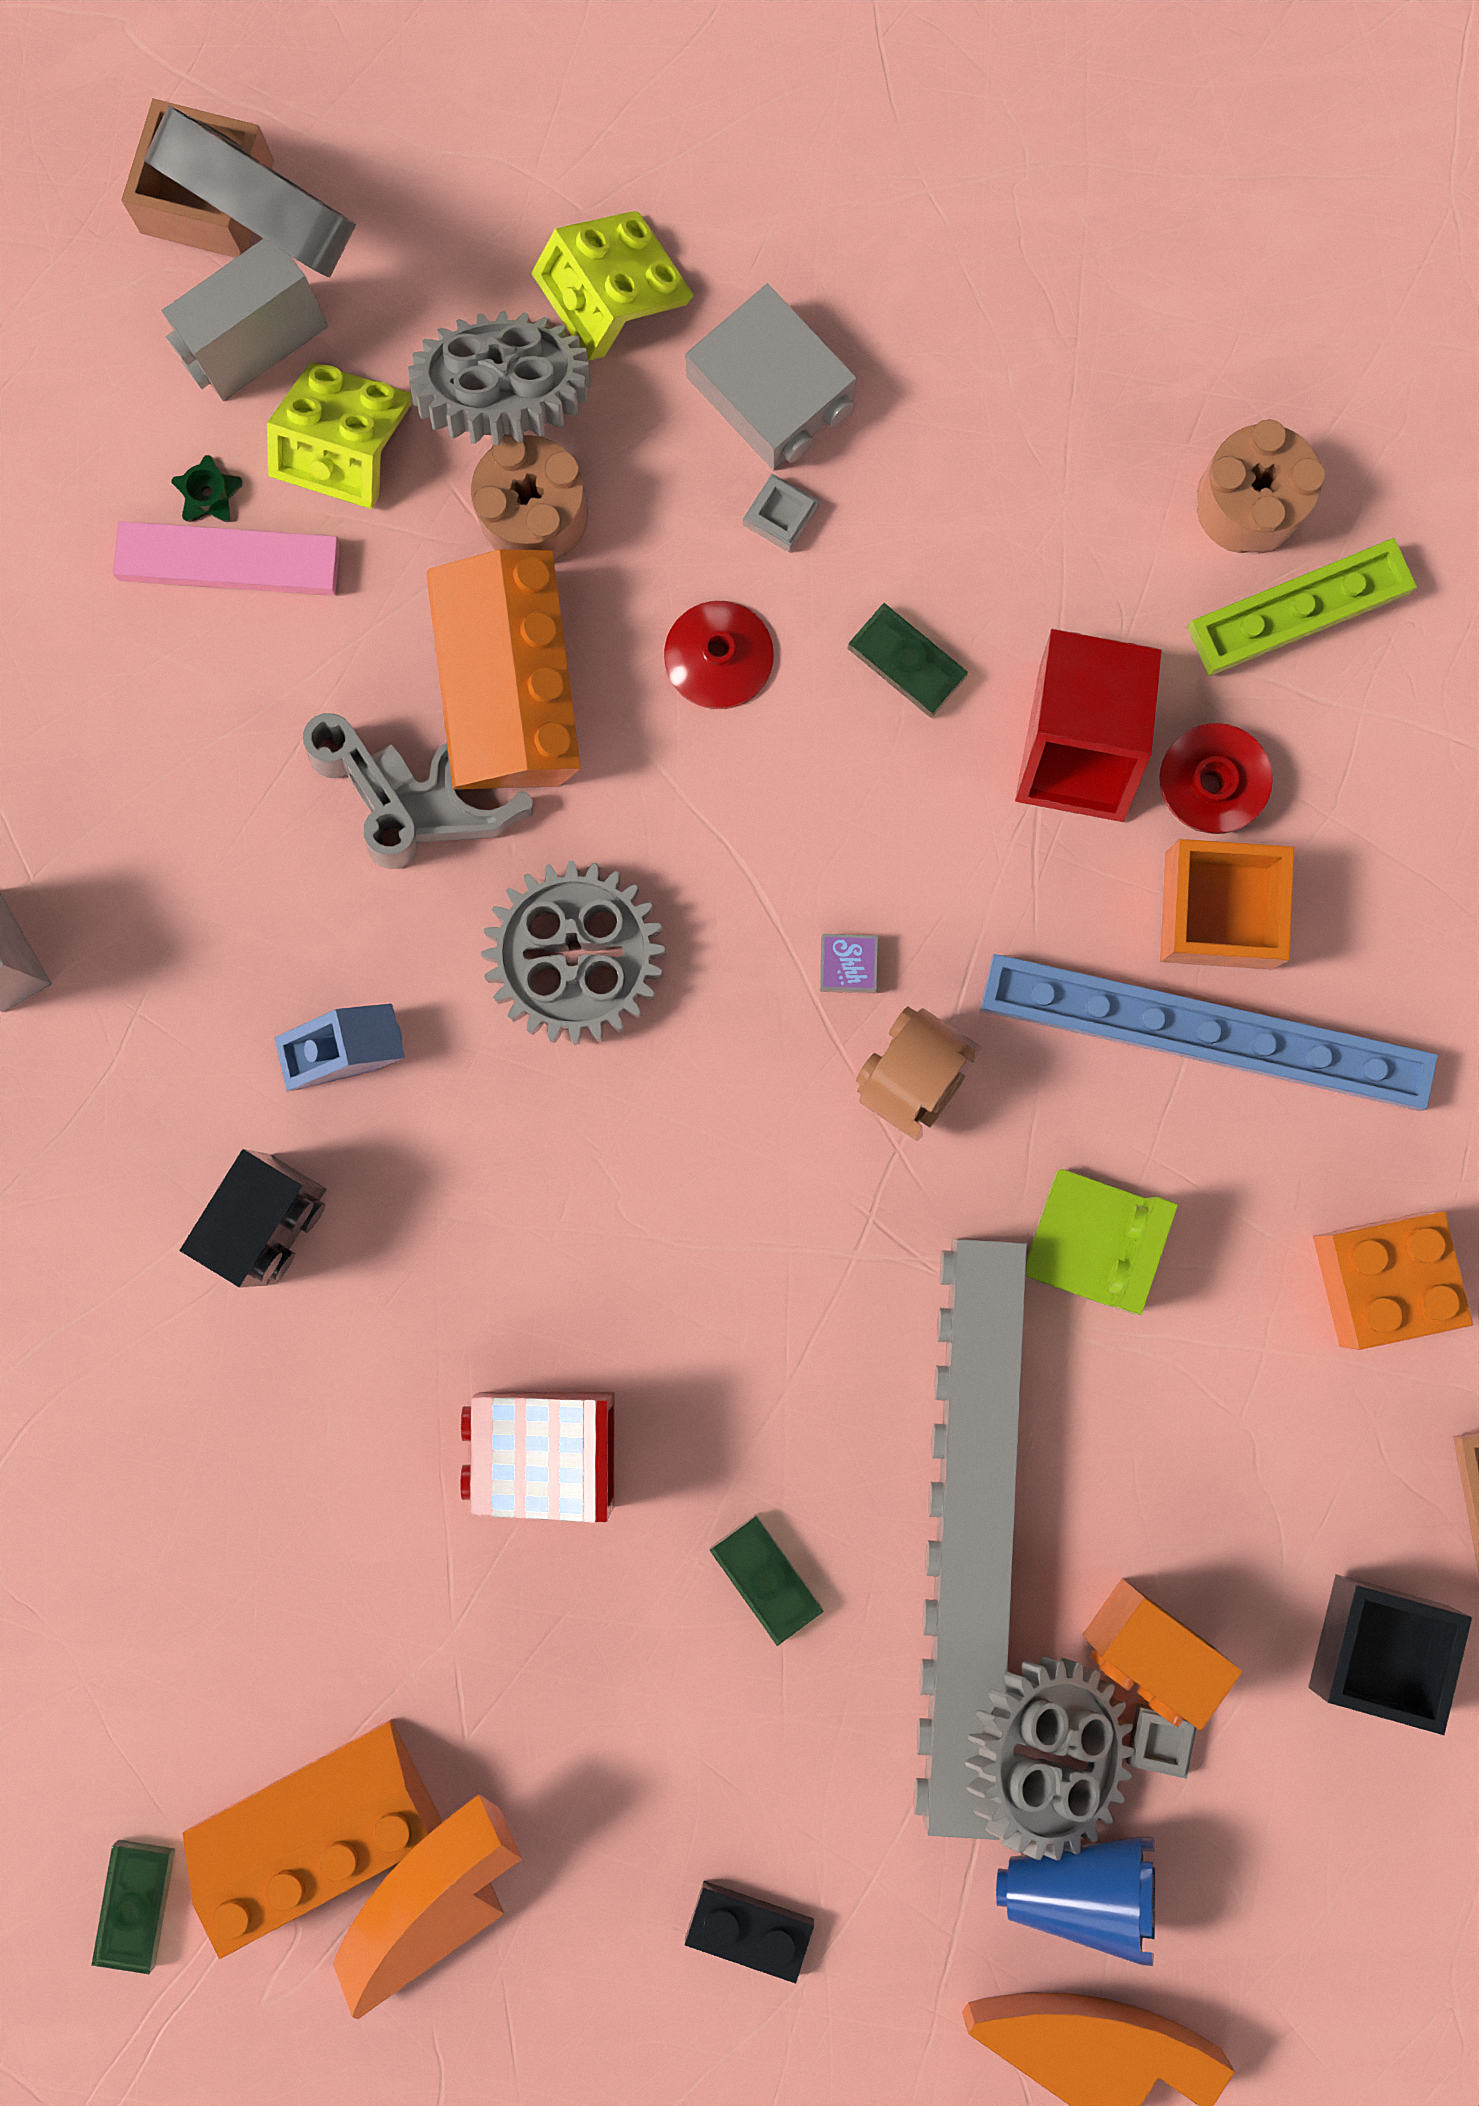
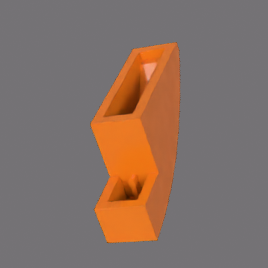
(427, 1905)
(1097, 2048)

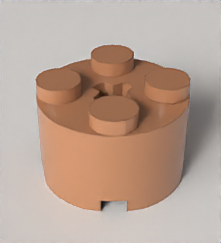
(1277, 465)
(523, 473)
(916, 1071)

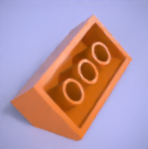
(503, 670)
(306, 1838)

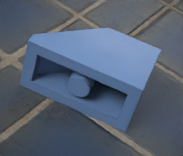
(339, 1046)

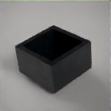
(255, 1220)
(1390, 1654)

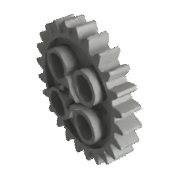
(499, 377)
(574, 902)
(1041, 1803)

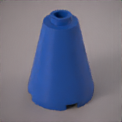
(1088, 1898)

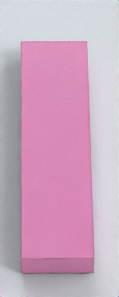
(226, 558)

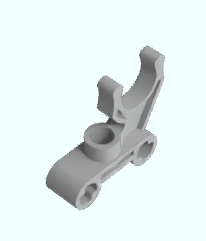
(399, 802)

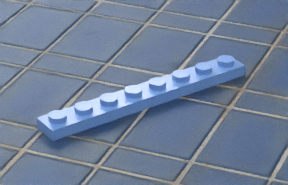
(1209, 1032)

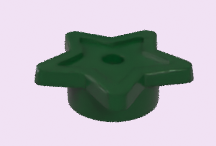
(202, 477)

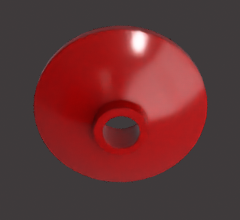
(718, 680)
(1232, 758)

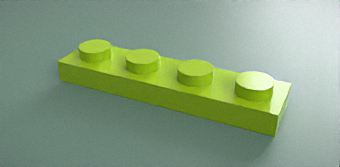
(1301, 607)

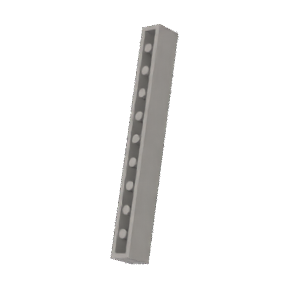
(974, 1522)

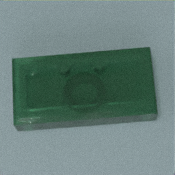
(907, 660)
(766, 1579)
(133, 1907)

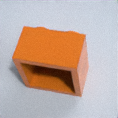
(1227, 904)
(1393, 1280)
(1169, 1661)

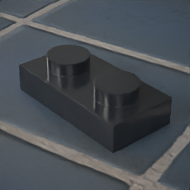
(749, 1932)

